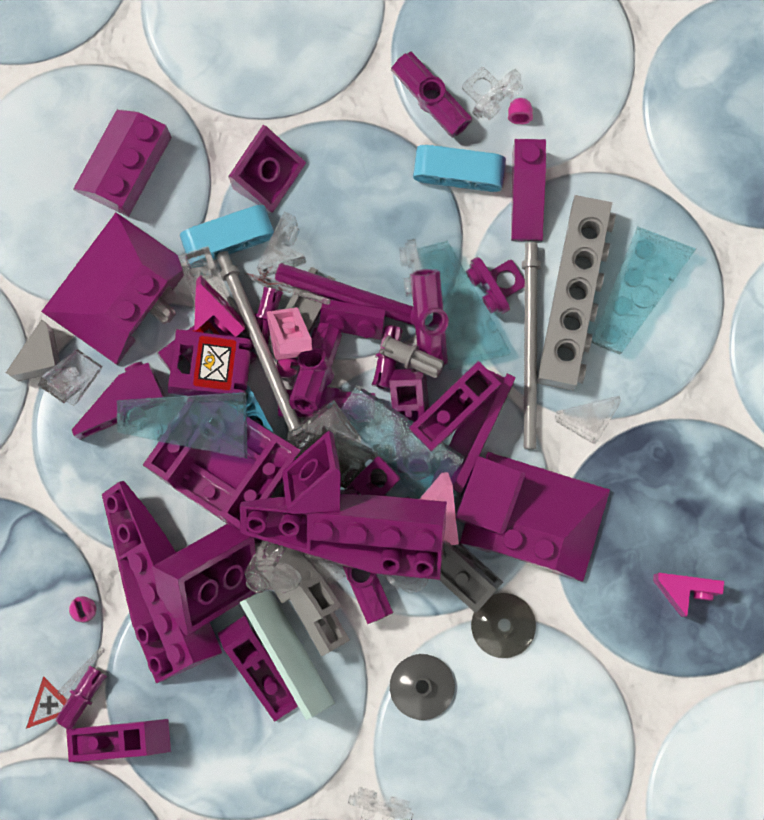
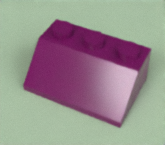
(123, 160)
(205, 577)

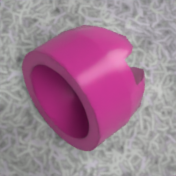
(520, 111)
(284, 367)
(88, 606)

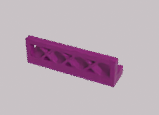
(474, 432)

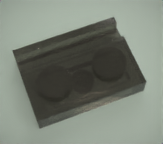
(350, 455)

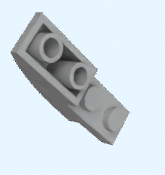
(313, 602)

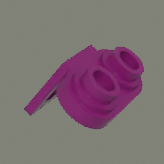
(495, 296)
(362, 482)

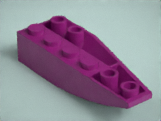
(367, 533)
(138, 547)

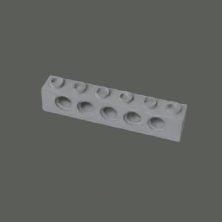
(584, 214)

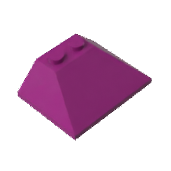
(114, 288)
(221, 480)
(550, 522)

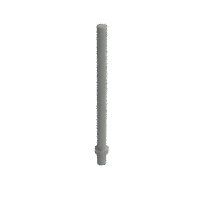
(530, 266)
(230, 274)

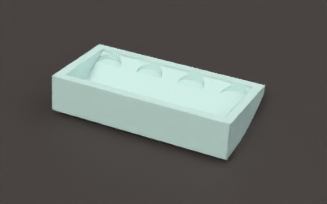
(287, 653)

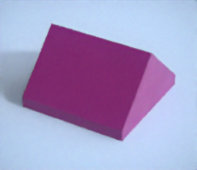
(266, 170)
(314, 479)
(490, 496)

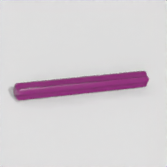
(342, 292)

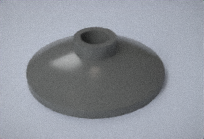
(404, 682)

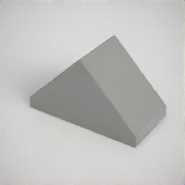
(36, 355)

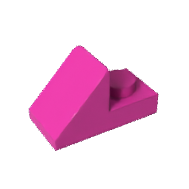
(210, 303)
(678, 589)

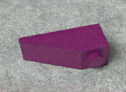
(528, 189)
(135, 383)
(409, 392)
(455, 406)
(257, 667)
(118, 740)

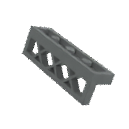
(467, 576)

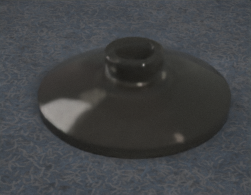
(493, 640)

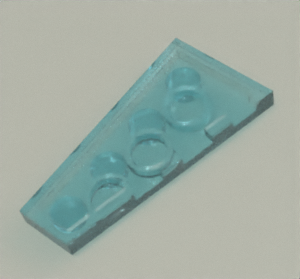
(642, 280)
(470, 328)
(198, 421)
(393, 441)

